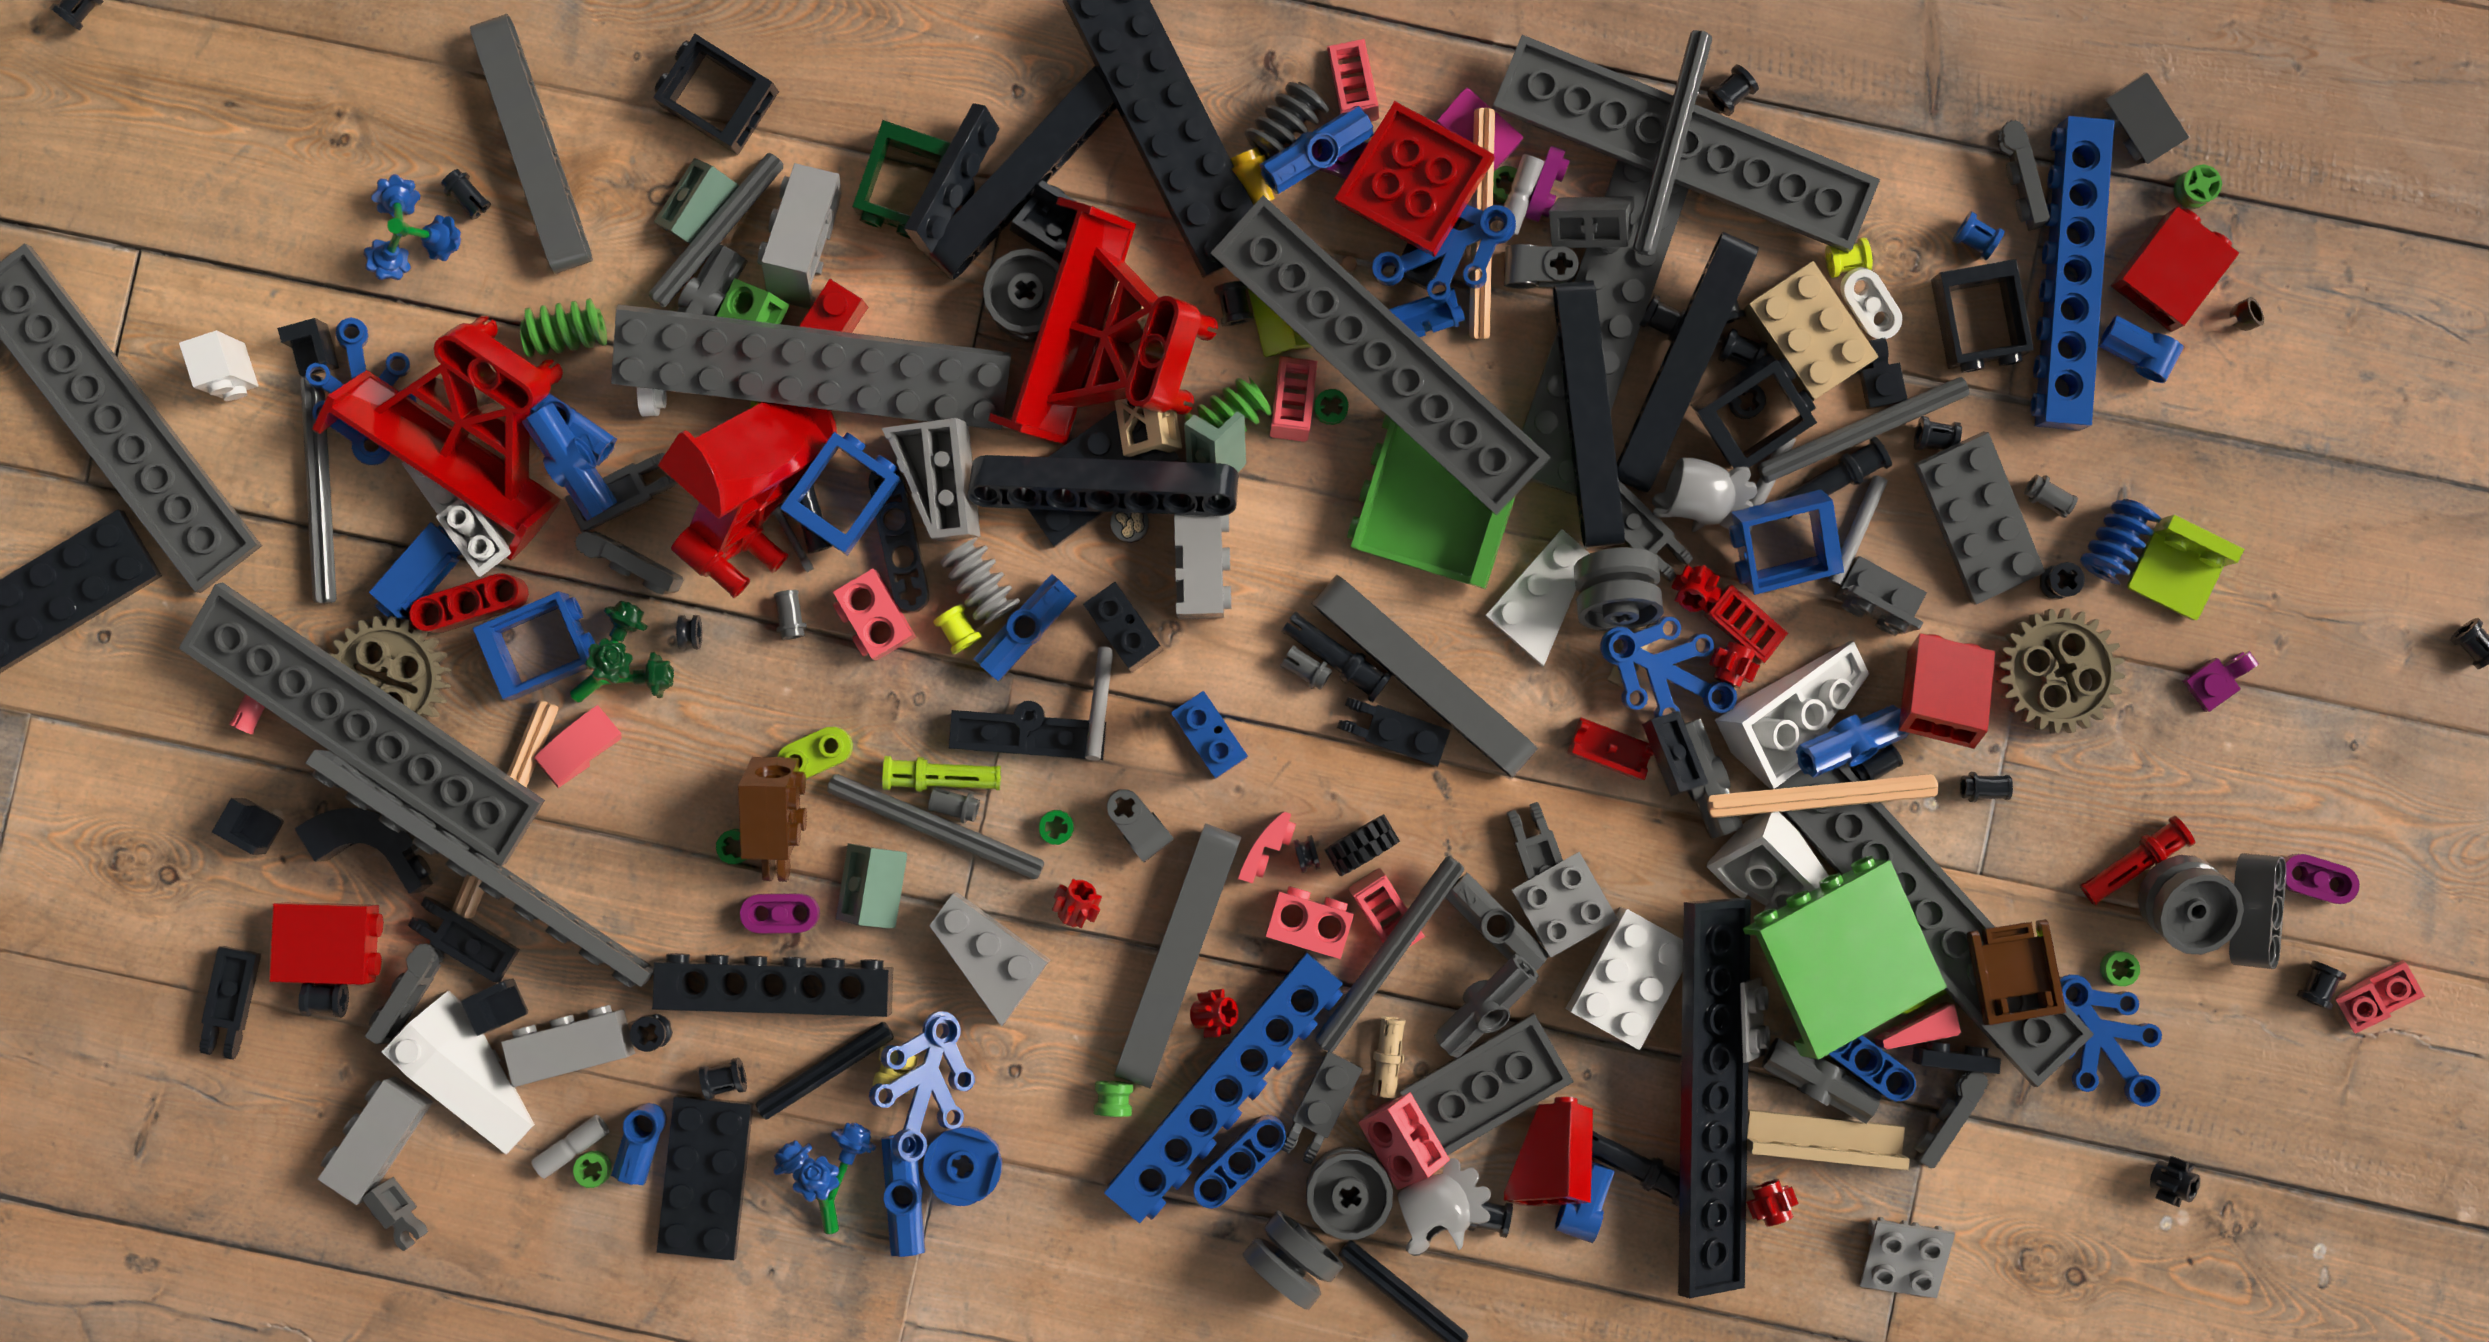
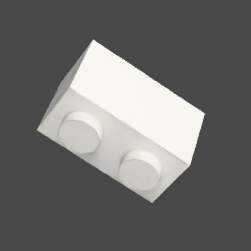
(219, 365)

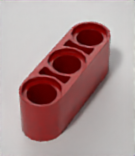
(451, 608)

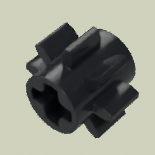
(2175, 1181)

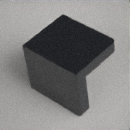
(310, 344)
(248, 826)
(495, 1007)

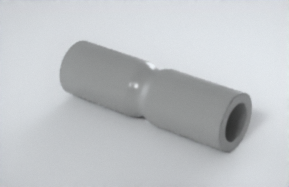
(1522, 189)
(567, 1148)

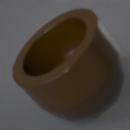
(2248, 314)

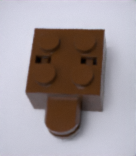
(771, 813)

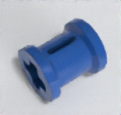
(1978, 235)

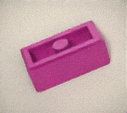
(1460, 120)

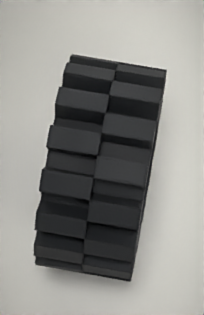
(1362, 845)

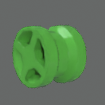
(2205, 181)
(1113, 1098)

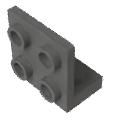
(1881, 596)

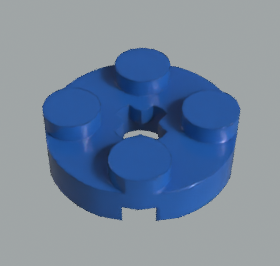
(975, 1184)

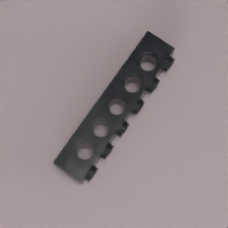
(673, 992)

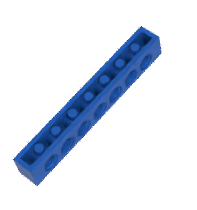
(2094, 142)
(1126, 1186)

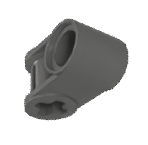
(1532, 266)
(1141, 829)

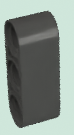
(2262, 888)

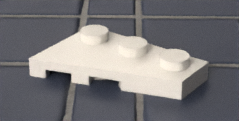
(1540, 598)

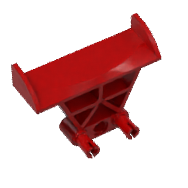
(1074, 326)
(446, 452)
(739, 480)

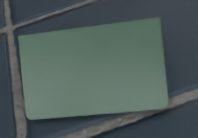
(695, 200)
(1216, 445)
(871, 886)

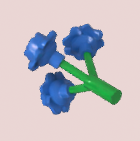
(439, 237)
(819, 1177)

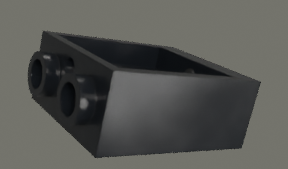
(747, 114)
(2008, 277)
(1737, 385)
(1131, 641)

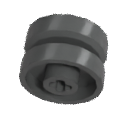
(1007, 283)
(1618, 589)
(2190, 904)
(1352, 1216)
(1292, 1260)

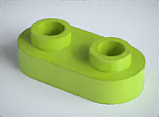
(813, 750)

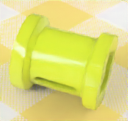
(1842, 262)
(957, 629)

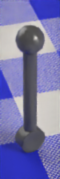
(806, 563)

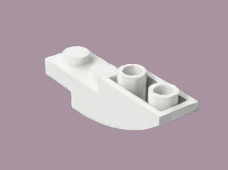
(469, 529)

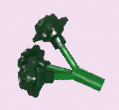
(611, 663)

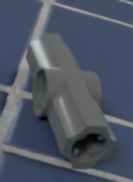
(707, 291)
(1717, 782)
(1479, 906)
(1486, 1006)
(1821, 1081)

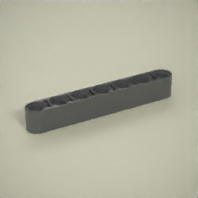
(531, 143)
(1424, 676)
(1177, 956)

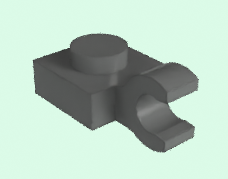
(394, 1207)

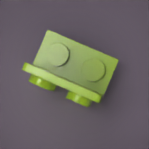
(2182, 566)

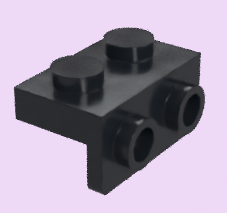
(1044, 221)

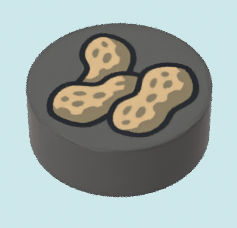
(1129, 526)

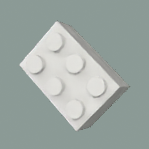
(1629, 978)

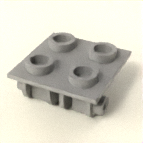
(1564, 904)
(1754, 1033)
(1906, 1257)

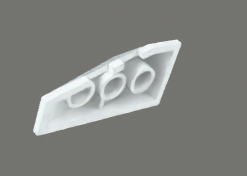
(1791, 711)
(1767, 861)
(461, 1072)

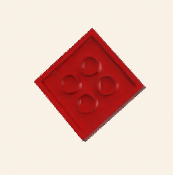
(1414, 178)

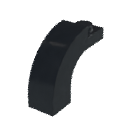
(342, 828)

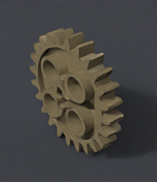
(398, 646)
(2090, 655)

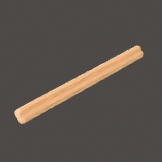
(1482, 199)
(520, 770)
(1822, 796)

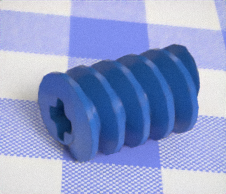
(2118, 538)

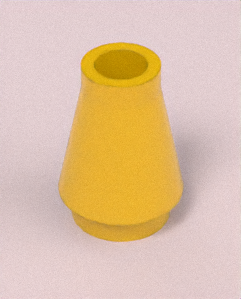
(1249, 173)

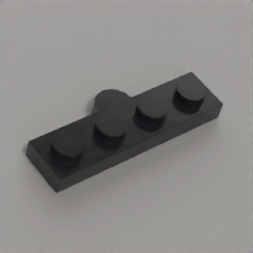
(953, 178)
(1022, 733)

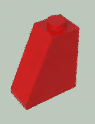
(1555, 1157)

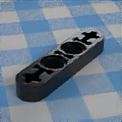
(903, 537)

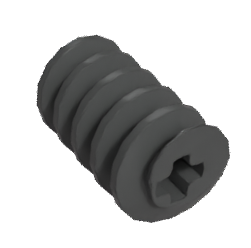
(1285, 119)

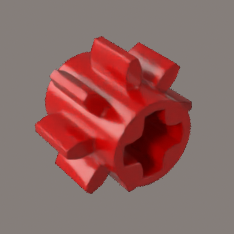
(1697, 588)
(1734, 664)
(1077, 903)
(1214, 1013)
(1772, 1202)

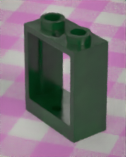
(904, 139)

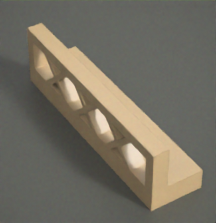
(1161, 427)
(1826, 1139)

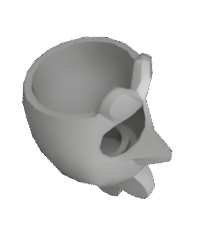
(1704, 493)
(1443, 1203)

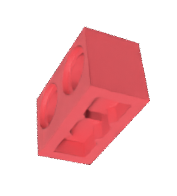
(881, 610)
(1306, 932)
(1404, 1141)

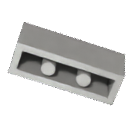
(567, 1045)
(374, 1139)

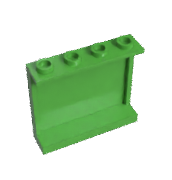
(1425, 515)
(1847, 955)

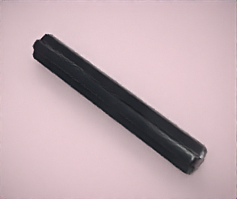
(824, 1070)
(1401, 1293)

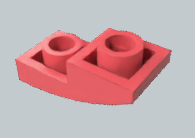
(577, 745)
(1274, 835)
(2379, 996)

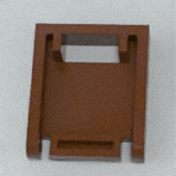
(2015, 965)

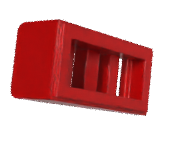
(1715, 616)

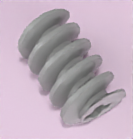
(979, 581)

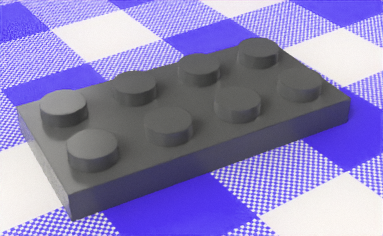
(1979, 517)
(1490, 1084)

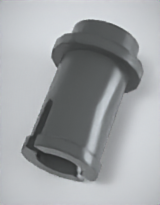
(2051, 496)
(789, 615)
(1307, 668)
(954, 804)

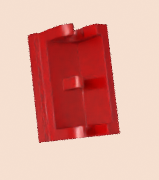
(1611, 749)

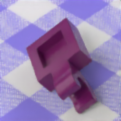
(2216, 682)

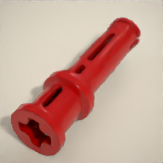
(2151, 851)

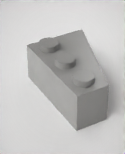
(799, 233)
(938, 470)
(1201, 566)
(989, 955)

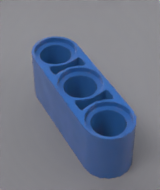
(1877, 1070)
(1232, 1179)

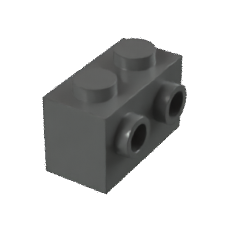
(2145, 119)

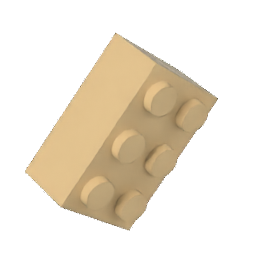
(1810, 331)

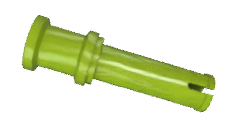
(923, 774)

